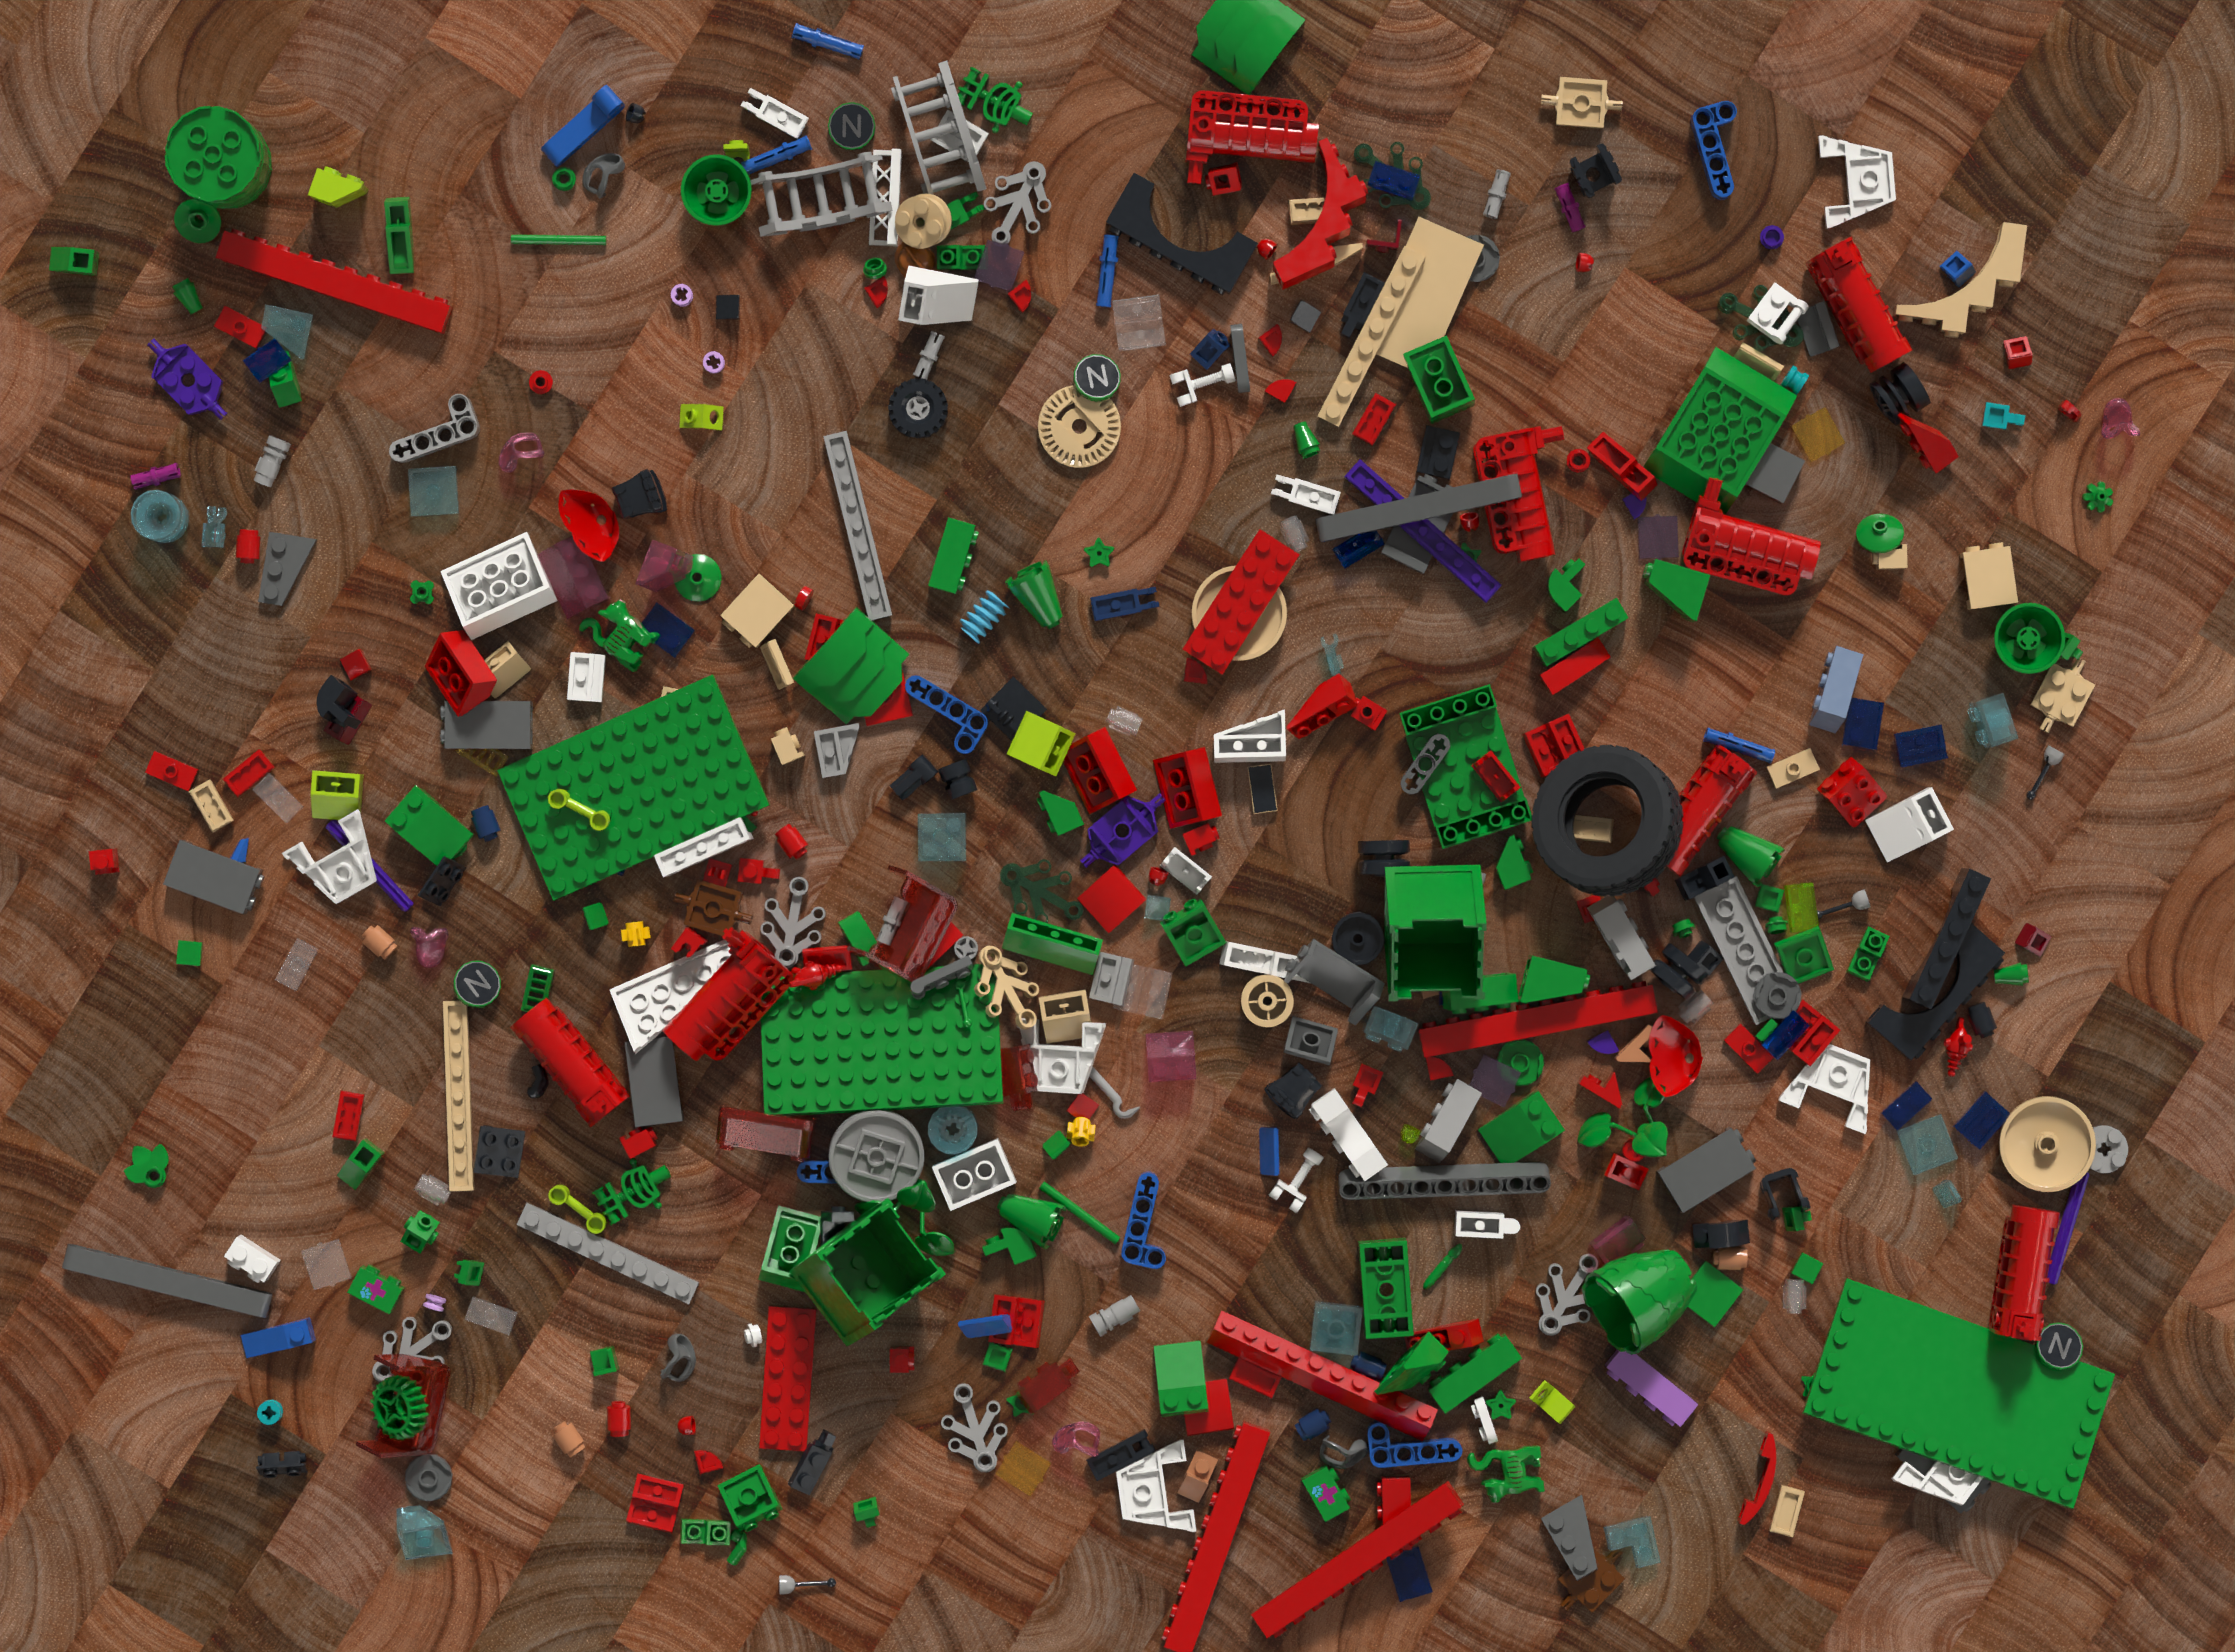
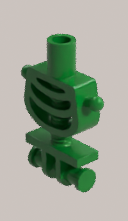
(1014, 111)
(652, 1179)

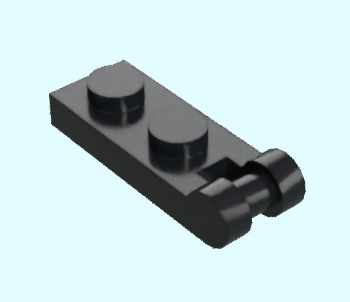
(1120, 1455)

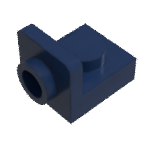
(1210, 348)

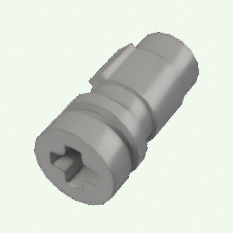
(270, 463)
(1116, 1314)

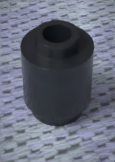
(1981, 1020)

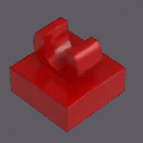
(717, 872)
(1583, 904)

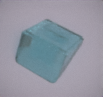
(1156, 907)
(1947, 1193)

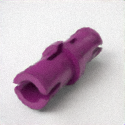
(1570, 207)
(155, 476)

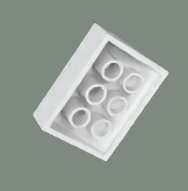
(498, 586)

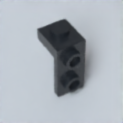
(833, 1221)

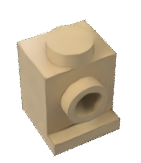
(1891, 560)
(786, 746)

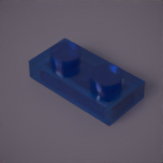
(1393, 180)
(1357, 547)
(1785, 1035)
(1906, 1105)

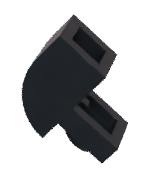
(334, 700)
(1704, 878)
(1721, 1234)

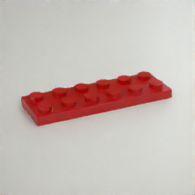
(1241, 601)
(787, 1378)

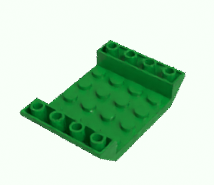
(1720, 429)
(1454, 792)

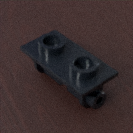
(292, 1465)

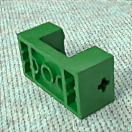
(1385, 1263)

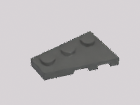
(282, 566)
(1572, 1536)

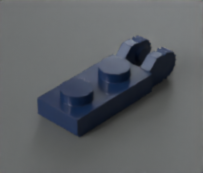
(1121, 603)

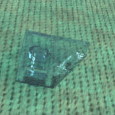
(288, 327)

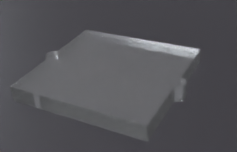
(326, 1264)

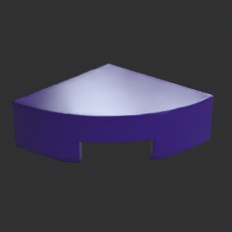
(1634, 505)
(1603, 1043)

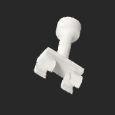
(1226, 374)
(1311, 1158)

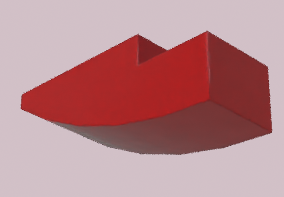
(1622, 466)
(1574, 666)

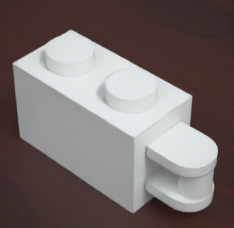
(1484, 1224)

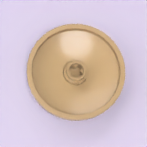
(1266, 629)
(2047, 1144)

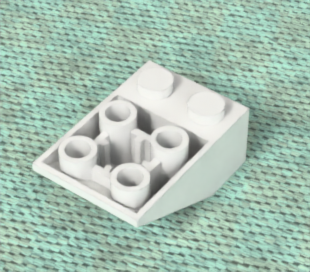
(936, 297)
(1909, 824)

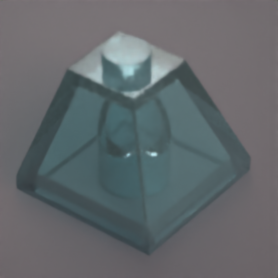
(421, 1533)

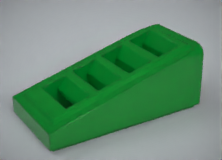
(548, 983)

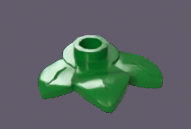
(145, 1163)

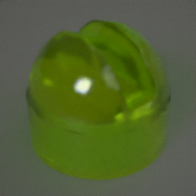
(1409, 1134)

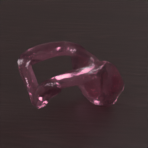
(2119, 414)
(509, 455)
(429, 951)
(1065, 1438)

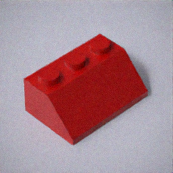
(460, 671)
(1098, 770)
(1187, 787)

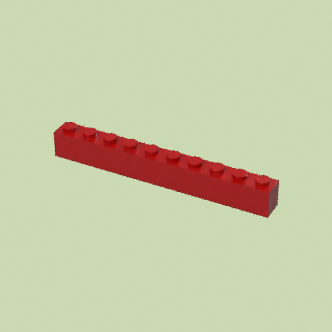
(334, 282)
(1537, 1020)
(1321, 1375)
(1217, 1537)
(1357, 1559)

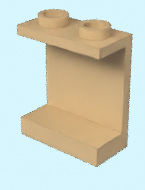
(1989, 576)
(756, 611)

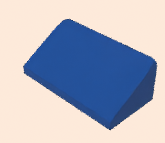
(1269, 1151)
(986, 1326)

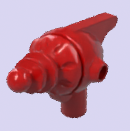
(813, 974)
(1957, 1046)

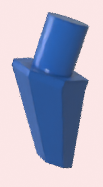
(240, 851)

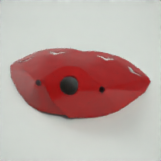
(584, 522)
(1671, 1054)

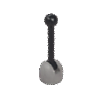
(2052, 757)
(1859, 901)
(788, 1584)

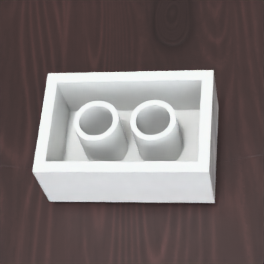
(974, 1174)

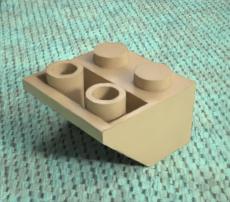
(1064, 1015)

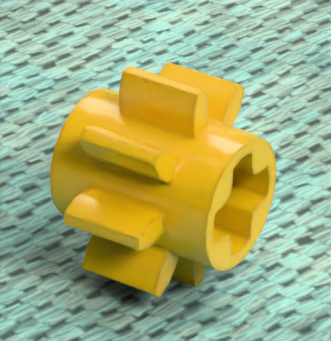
(635, 934)
(1080, 1131)

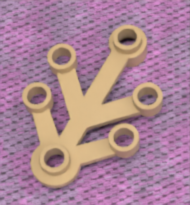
(1005, 985)

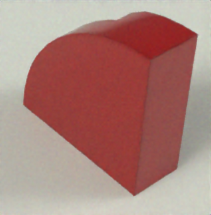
(878, 291)
(1021, 295)
(1272, 340)
(1281, 389)
(2069, 410)
(1194, 672)
(1438, 1068)
(707, 1461)

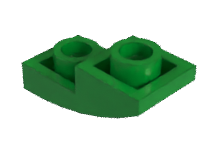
(959, 257)
(857, 934)
(1867, 953)
(705, 1531)

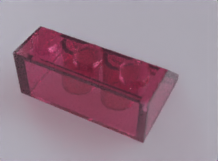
(573, 577)

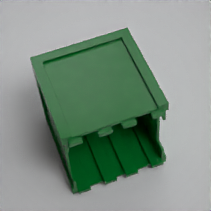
(1434, 930)
(865, 1273)

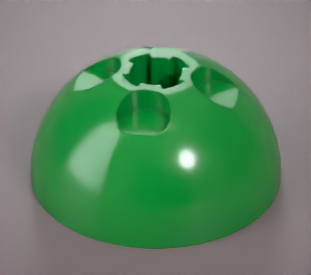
(706, 180)
(2042, 640)

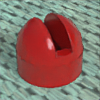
(1266, 248)
(1584, 262)
(1469, 520)
(1157, 876)
(687, 1425)

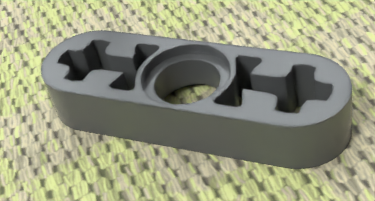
(1240, 358)
(1441, 753)

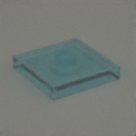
(433, 491)
(1927, 1144)

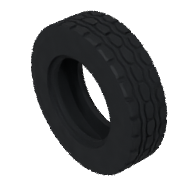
(1566, 790)

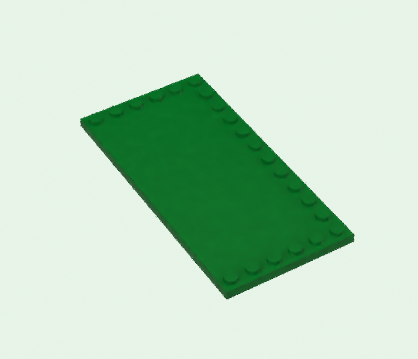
(1957, 1394)

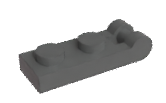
(941, 977)

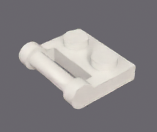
(1770, 309)

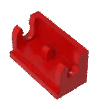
(1495, 776)
(692, 939)

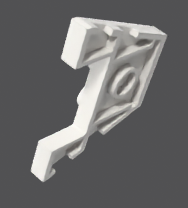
(1867, 176)
(345, 869)
(1060, 1066)
(1837, 1074)
(1939, 1481)
(1144, 1491)

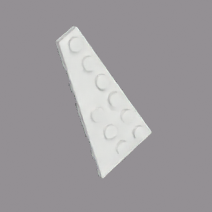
(658, 996)

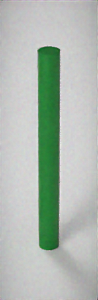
(559, 239)
(1079, 1212)

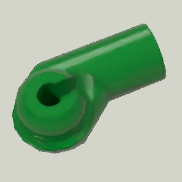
(740, 1546)

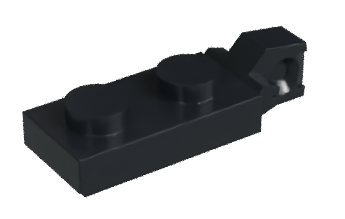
(1361, 303)
(812, 1463)

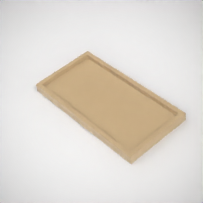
(1434, 291)

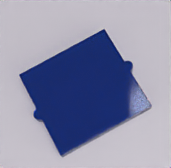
(267, 360)

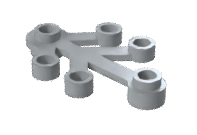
(1020, 199)
(792, 926)
(1564, 1297)
(406, 1347)
(975, 1432)

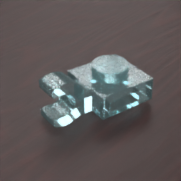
(214, 531)
(1334, 661)

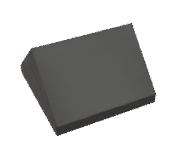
(1310, 1040)

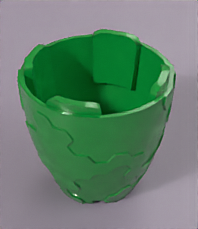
(1639, 1297)

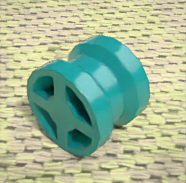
(1794, 380)
(274, 1411)

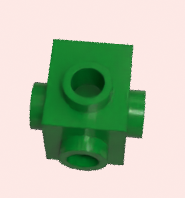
(420, 1231)

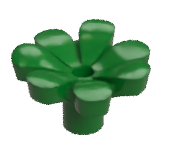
(2094, 497)

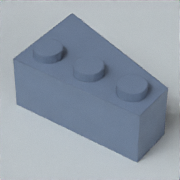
(1836, 689)

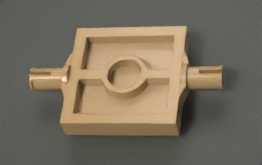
(1581, 102)
(2062, 695)

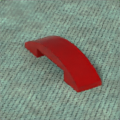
(1750, 1508)

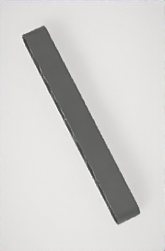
(1418, 508)
(1455, 1184)
(167, 1280)

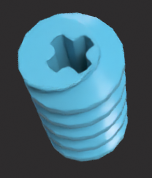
(983, 616)

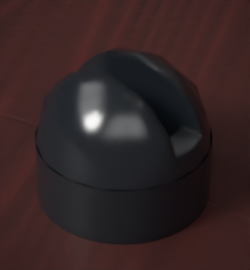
(634, 113)

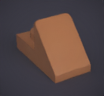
(1631, 1051)
(1197, 1476)

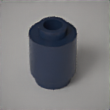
(485, 823)
(1368, 1366)
(1313, 1424)

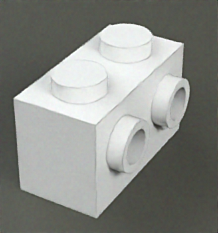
(252, 1259)

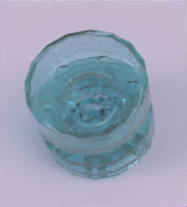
(146, 515)
(964, 1120)

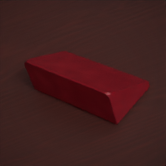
(359, 708)

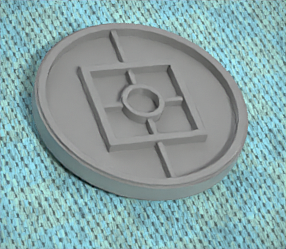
(876, 1155)

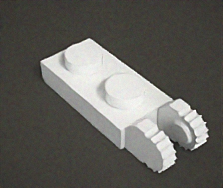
(777, 114)
(1308, 494)

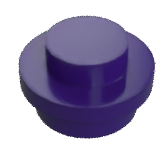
(1771, 237)

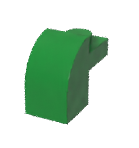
(1560, 588)
(1018, 1244)

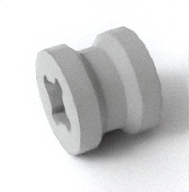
(968, 947)

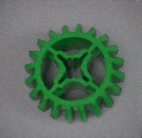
(405, 1406)

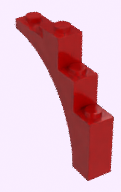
(1313, 253)

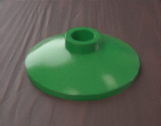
(191, 227)
(1880, 533)
(707, 586)

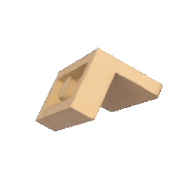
(507, 667)

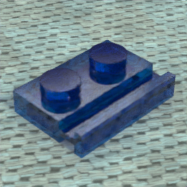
(672, 630)
(1863, 723)
(1920, 746)
(1981, 1120)
(1409, 1574)

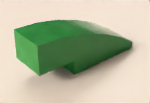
(399, 235)

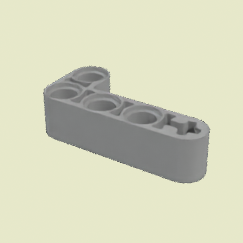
(433, 434)

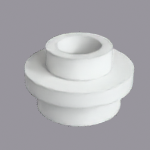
(753, 1335)

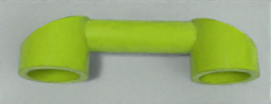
(598, 820)
(595, 1221)

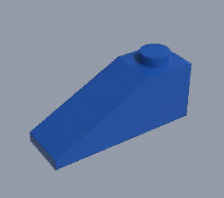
(278, 1338)

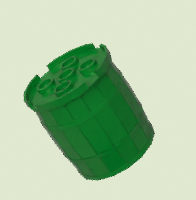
(218, 157)

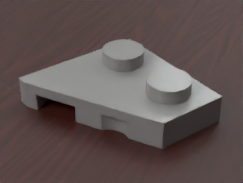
(835, 748)

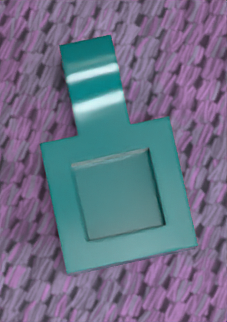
(1998, 416)

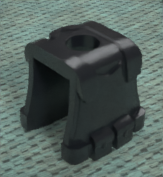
(1603, 163)
(640, 495)
(1293, 1090)
(1802, 1201)

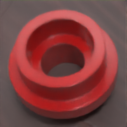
(541, 389)
(1585, 460)

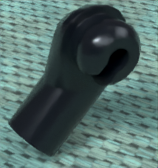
(540, 1084)

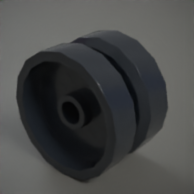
(1383, 855)
(1361, 924)
(1678, 972)

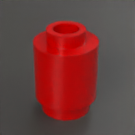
(248, 546)
(791, 842)
(618, 1419)

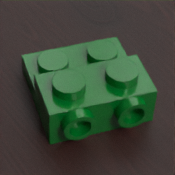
(1192, 931)
(750, 1498)

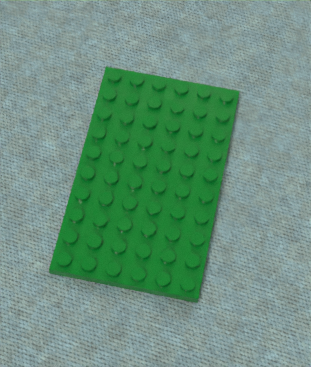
(654, 770)
(876, 1047)

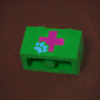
(376, 1288)
(1326, 1493)

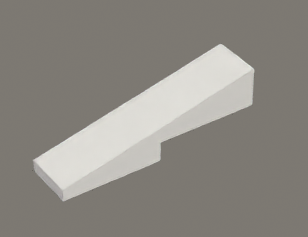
(1256, 960)

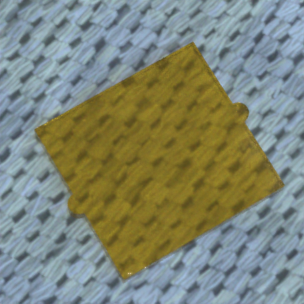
(1818, 434)
(1023, 1468)

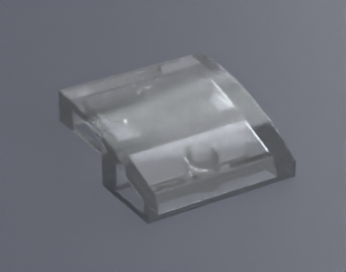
(1138, 322)
(1147, 992)

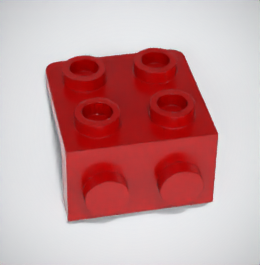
(1852, 792)

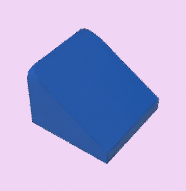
(1958, 269)

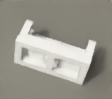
(1185, 870)

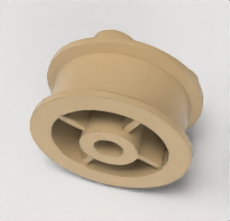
(922, 233)
(1271, 1014)

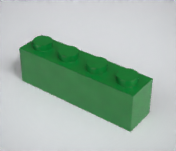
(1580, 632)
(1052, 943)
(1474, 1373)

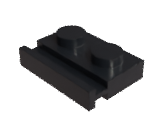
(1438, 452)

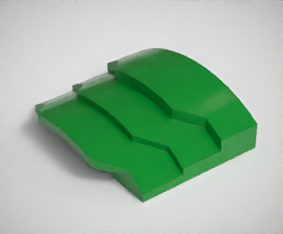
(1244, 39)
(854, 668)

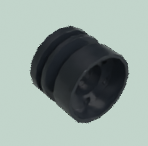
(1897, 395)

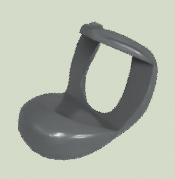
(609, 164)
(681, 1348)
(1352, 1456)

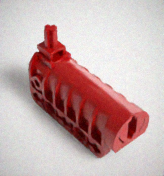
(1247, 132)
(1857, 305)
(1525, 516)
(1748, 545)
(1707, 800)
(729, 998)
(570, 1061)
(2023, 1273)

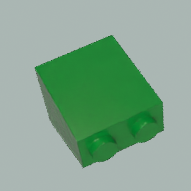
(1677, 586)
(1551, 979)

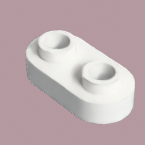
(1480, 1411)

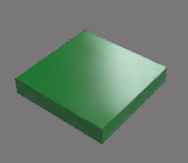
(1804, 955)
(1713, 1294)

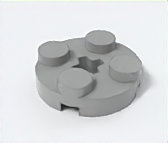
(2118, 1149)

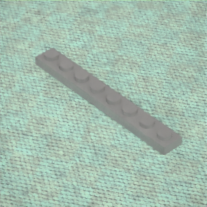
(857, 525)
(608, 1253)

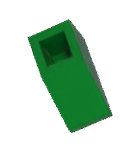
(74, 260)
(285, 385)
(1062, 813)
(1511, 865)
(360, 1163)

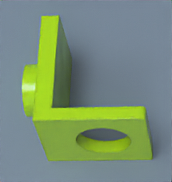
(737, 149)
(699, 416)
(1552, 1402)

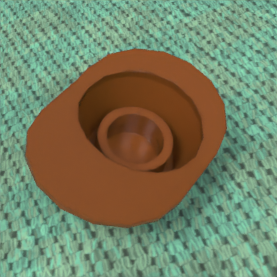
(909, 256)

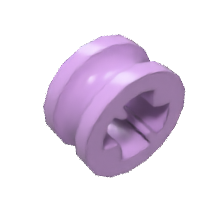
(674, 295)
(718, 356)
(434, 1302)

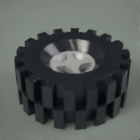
(913, 397)

